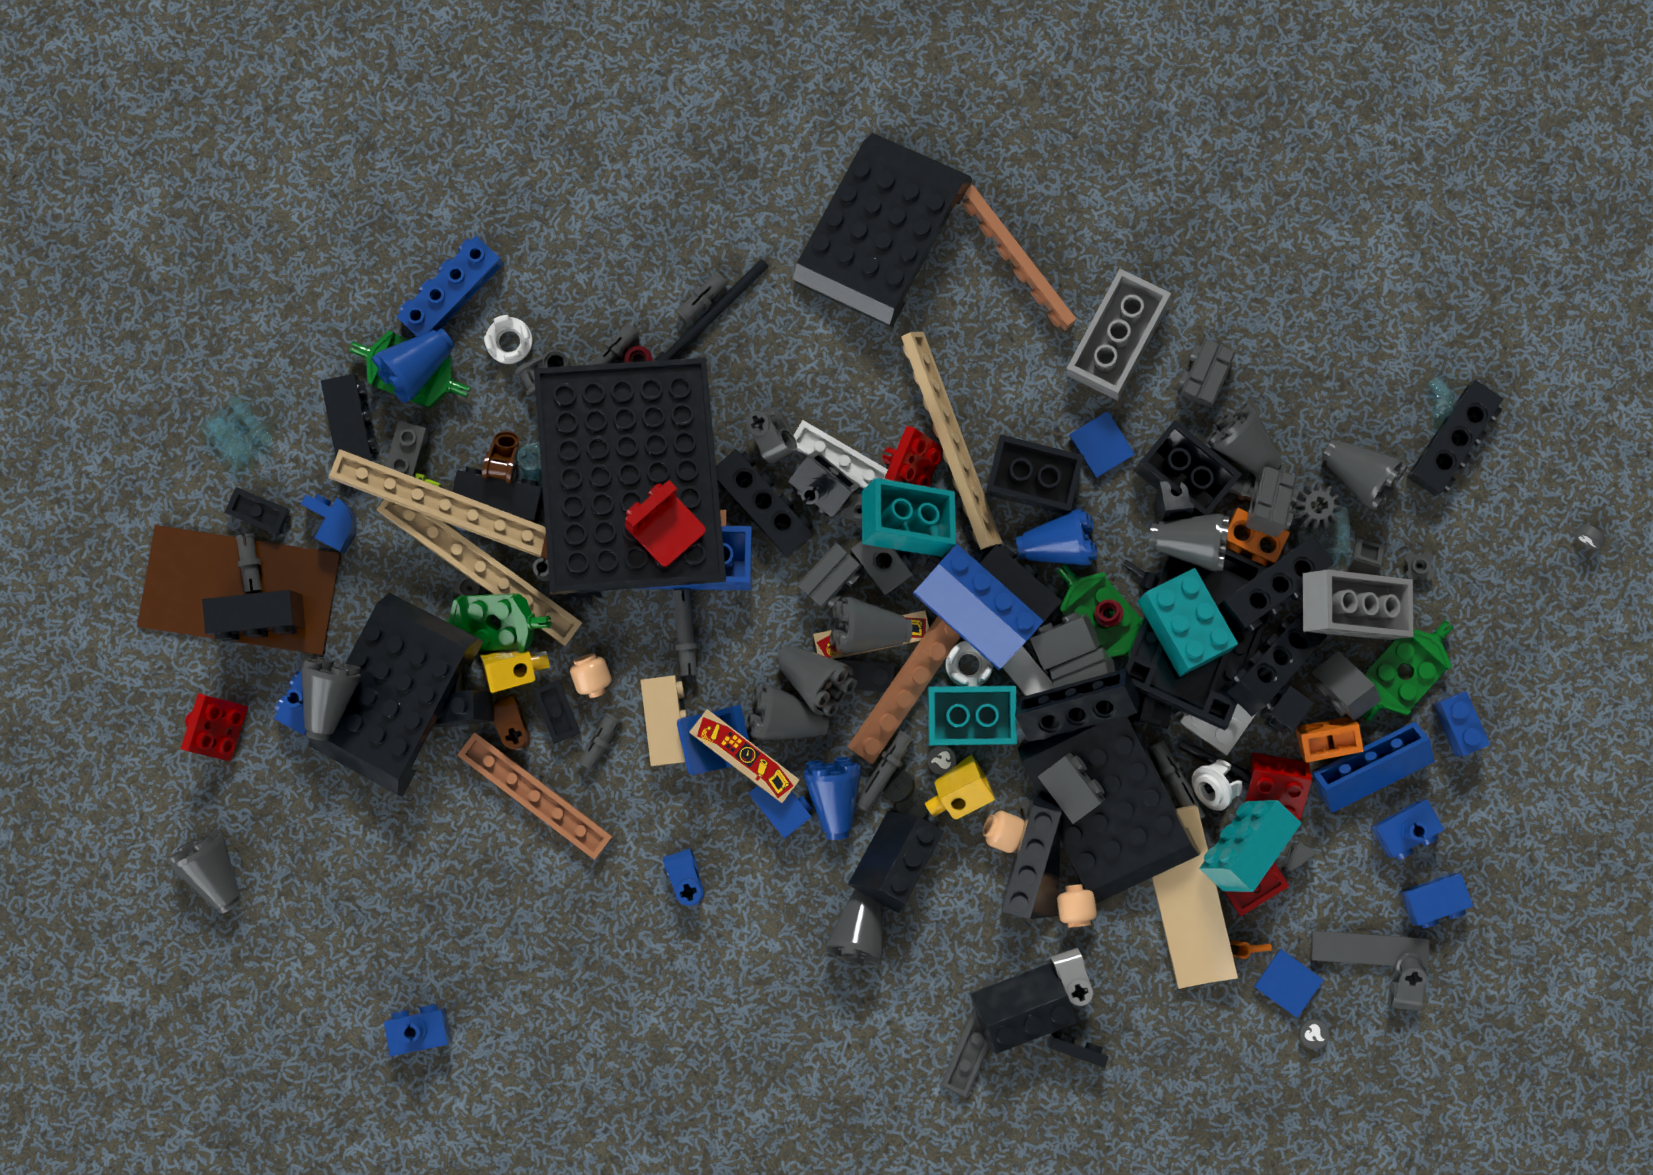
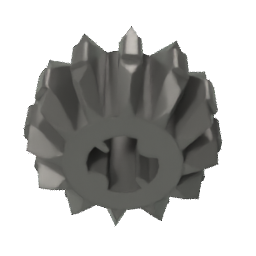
(1328, 508)

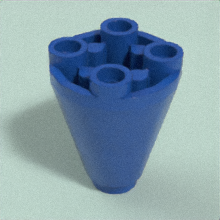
(413, 362)
(1060, 540)
(834, 794)

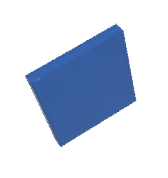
(1101, 444)
(1288, 983)

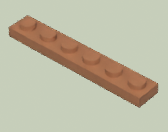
(1025, 268)
(904, 691)
(535, 796)

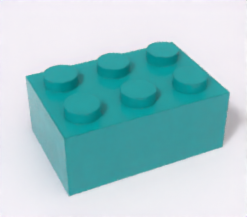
(908, 517)
(1187, 622)
(971, 715)
(1249, 845)

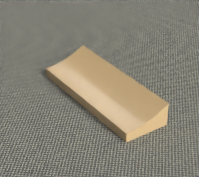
(1194, 916)

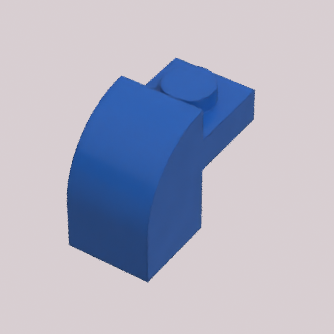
(339, 522)

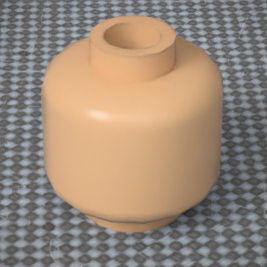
(590, 675)
(1003, 831)
(1076, 906)

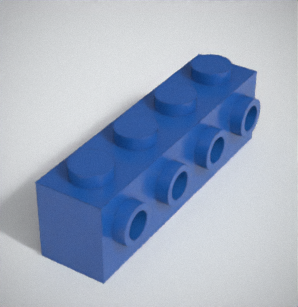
(451, 288)
(1375, 768)

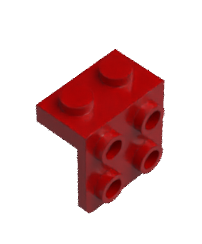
(663, 524)

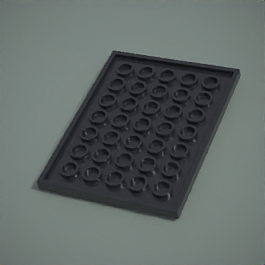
(602, 448)

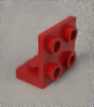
(1279, 780)

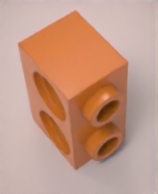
(1251, 544)
(1329, 739)

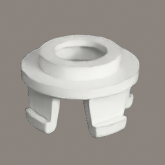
(506, 324)
(957, 676)
(1215, 776)

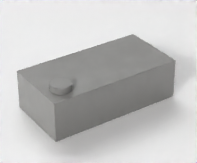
(1118, 334)
(1357, 605)

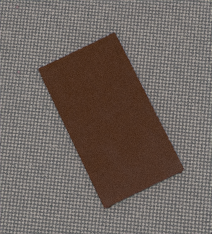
(203, 565)

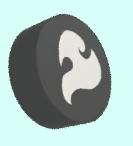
(1590, 536)
(941, 759)
(1313, 1033)

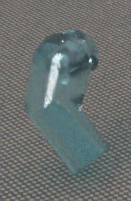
(1444, 400)

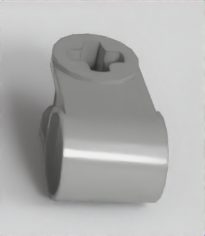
(1071, 972)

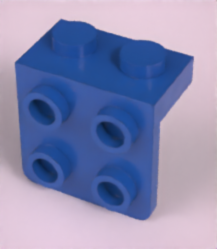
(696, 754)

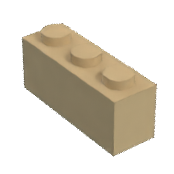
(661, 715)

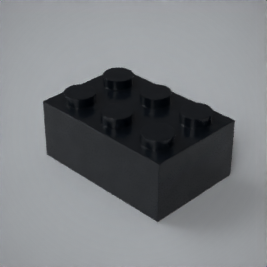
(1034, 474)
(253, 615)

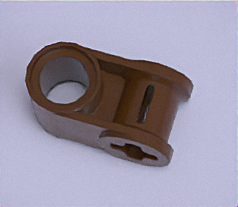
(502, 457)
(510, 718)

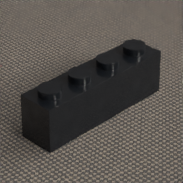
(1035, 869)

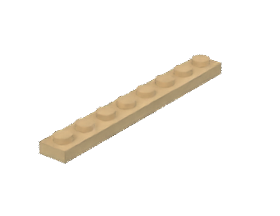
(950, 436)
(438, 503)
(479, 566)

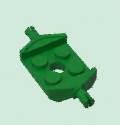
(432, 392)
(1085, 595)
(517, 621)
(1427, 661)

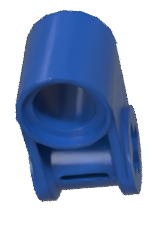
(683, 870)

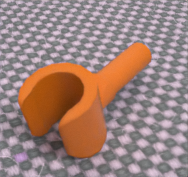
(1246, 949)

